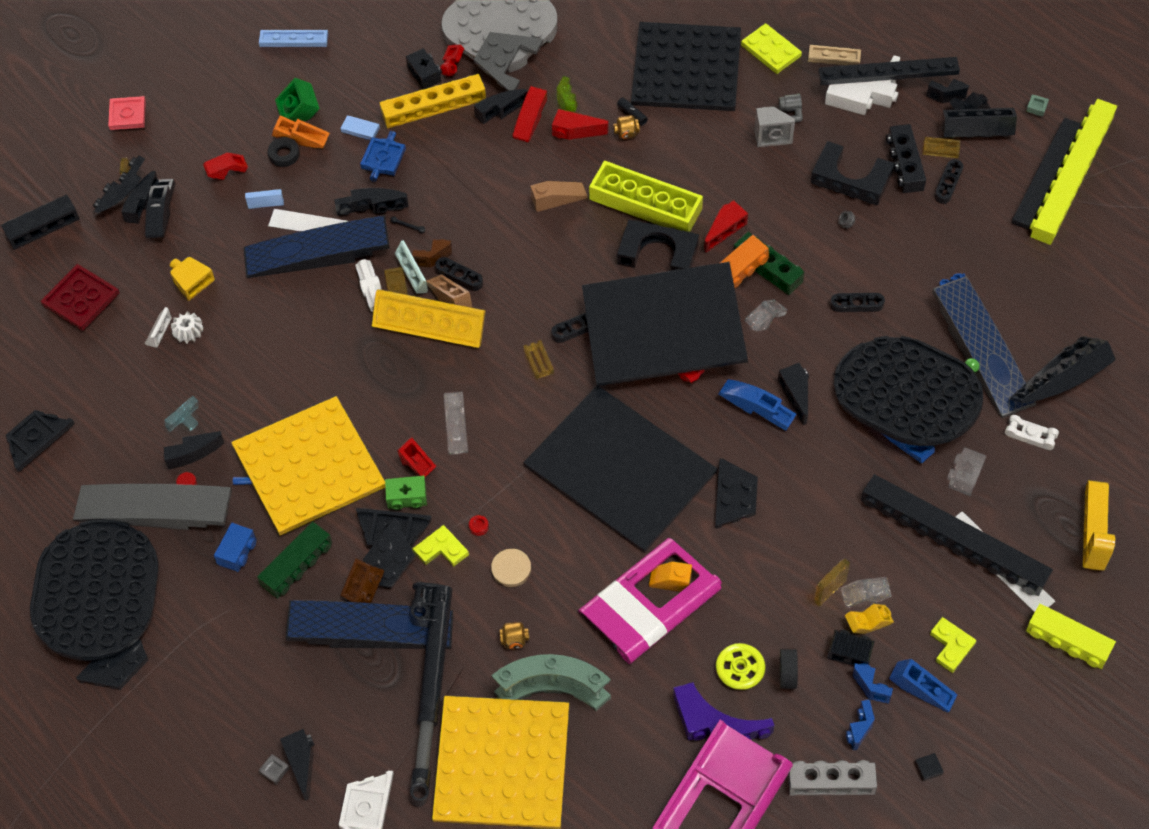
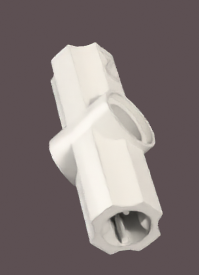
(368, 281)

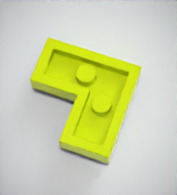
(443, 543)
(956, 641)

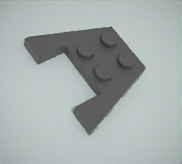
(499, 52)

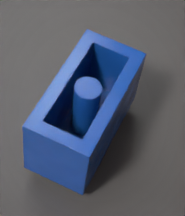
(235, 547)

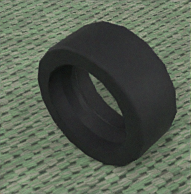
(788, 669)

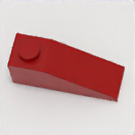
(575, 125)
(728, 221)

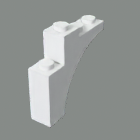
(861, 95)

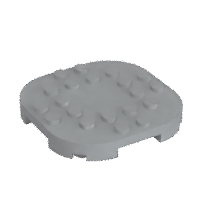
(472, 20)

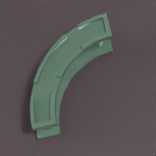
(552, 675)

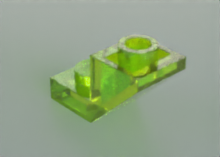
(564, 96)

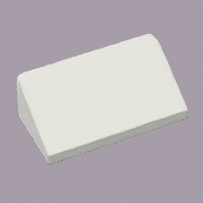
(159, 328)

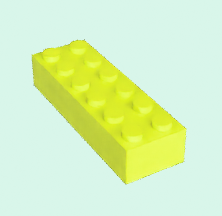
(645, 197)

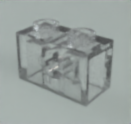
(972, 463)

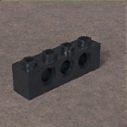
(906, 158)

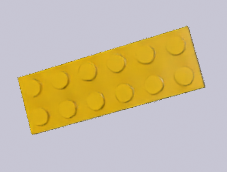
(428, 318)

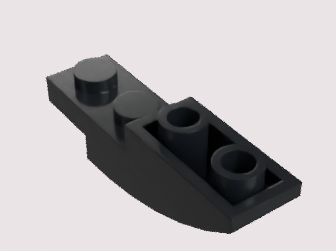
(116, 192)
(378, 199)
(158, 208)

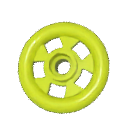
(746, 651)

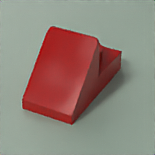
(413, 456)

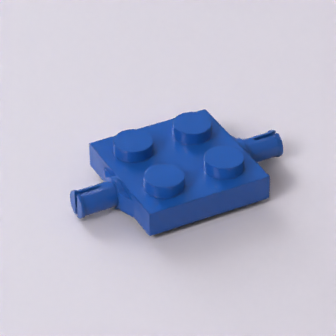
(383, 156)

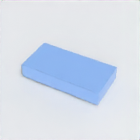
(360, 127)
(264, 199)

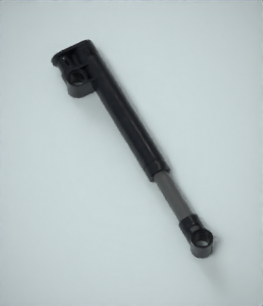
(436, 608)

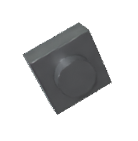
(274, 769)

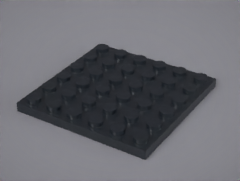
(686, 66)

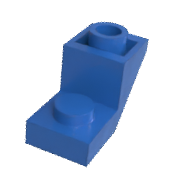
(864, 677)
(859, 730)

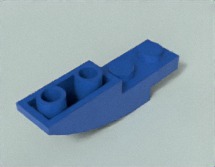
(757, 400)

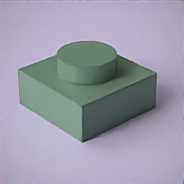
(1037, 105)

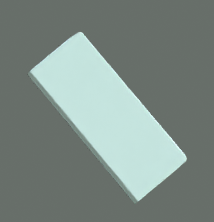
(411, 268)

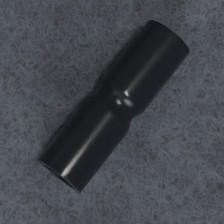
(628, 108)

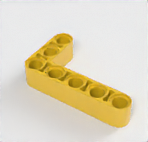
(1097, 543)

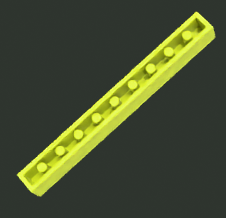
(1073, 172)

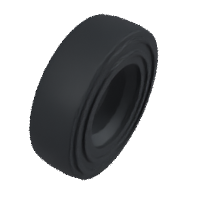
(283, 142)

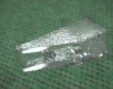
(455, 422)

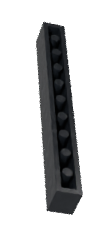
(956, 535)

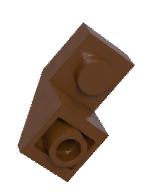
(440, 249)

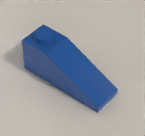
(922, 684)

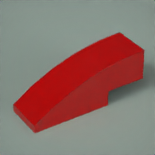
(530, 114)

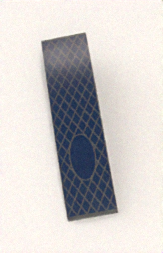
(980, 339)

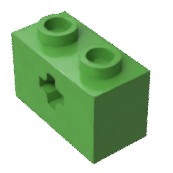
(414, 489)

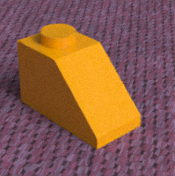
(671, 576)

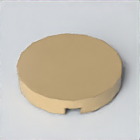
(511, 567)

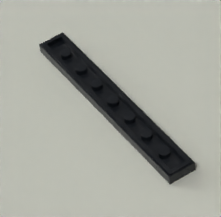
(1046, 173)

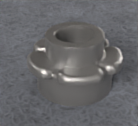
(846, 219)

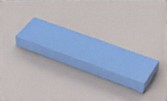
(293, 38)

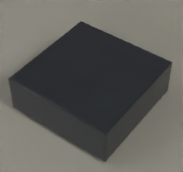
(929, 766)

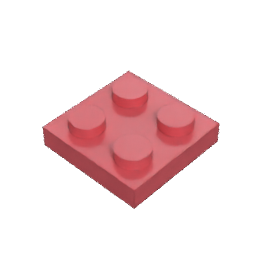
(127, 113)

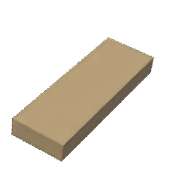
(834, 55)

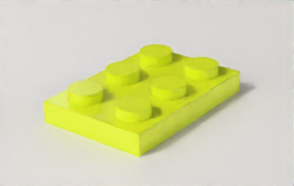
(771, 48)

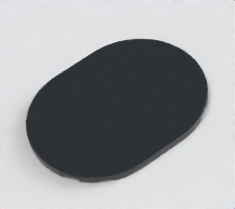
(908, 390)
(94, 590)

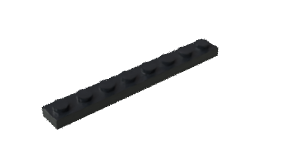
(888, 71)

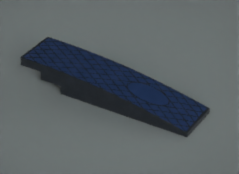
(317, 247)
(356, 625)

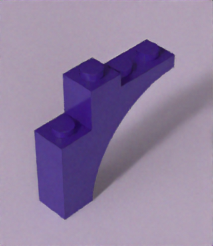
(701, 718)

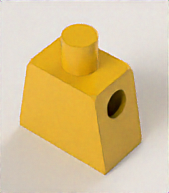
(190, 276)

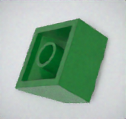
(297, 101)

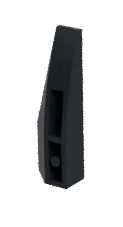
(1067, 369)

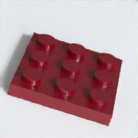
(80, 297)

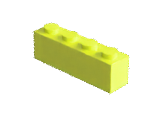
(1070, 636)

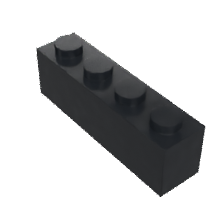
(979, 122)
(40, 222)

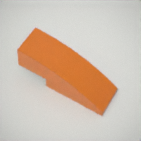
(301, 132)

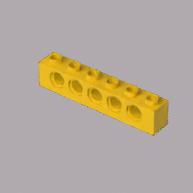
(432, 101)

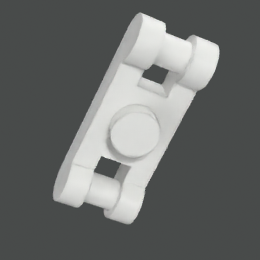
(1031, 433)

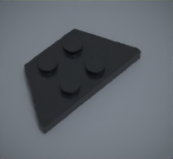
(34, 436)
(735, 494)
(376, 521)
(391, 554)
(116, 669)

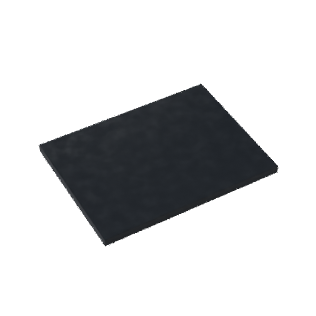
(664, 324)
(620, 468)

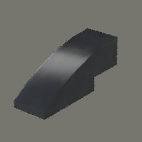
(499, 105)
(138, 199)
(192, 449)

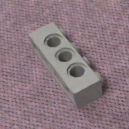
(841, 786)

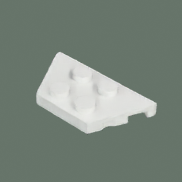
(366, 803)

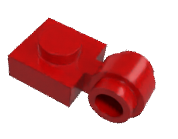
(452, 55)

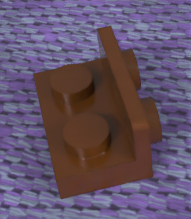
(362, 582)

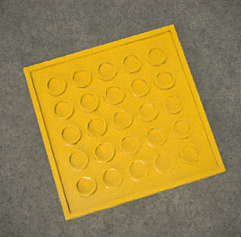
(308, 465)
(501, 762)

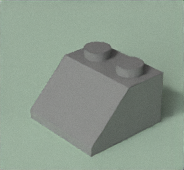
(773, 127)

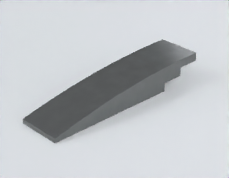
(154, 504)

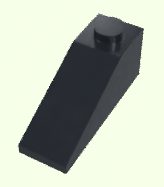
(795, 385)
(300, 756)

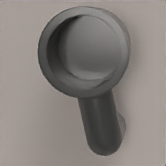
(792, 103)

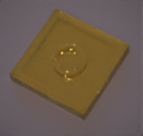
(832, 582)

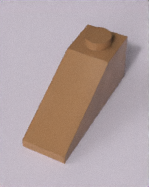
(556, 193)
(449, 292)

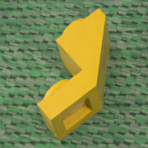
(871, 619)

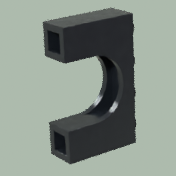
(867, 189)
(640, 234)

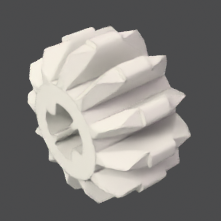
(187, 327)

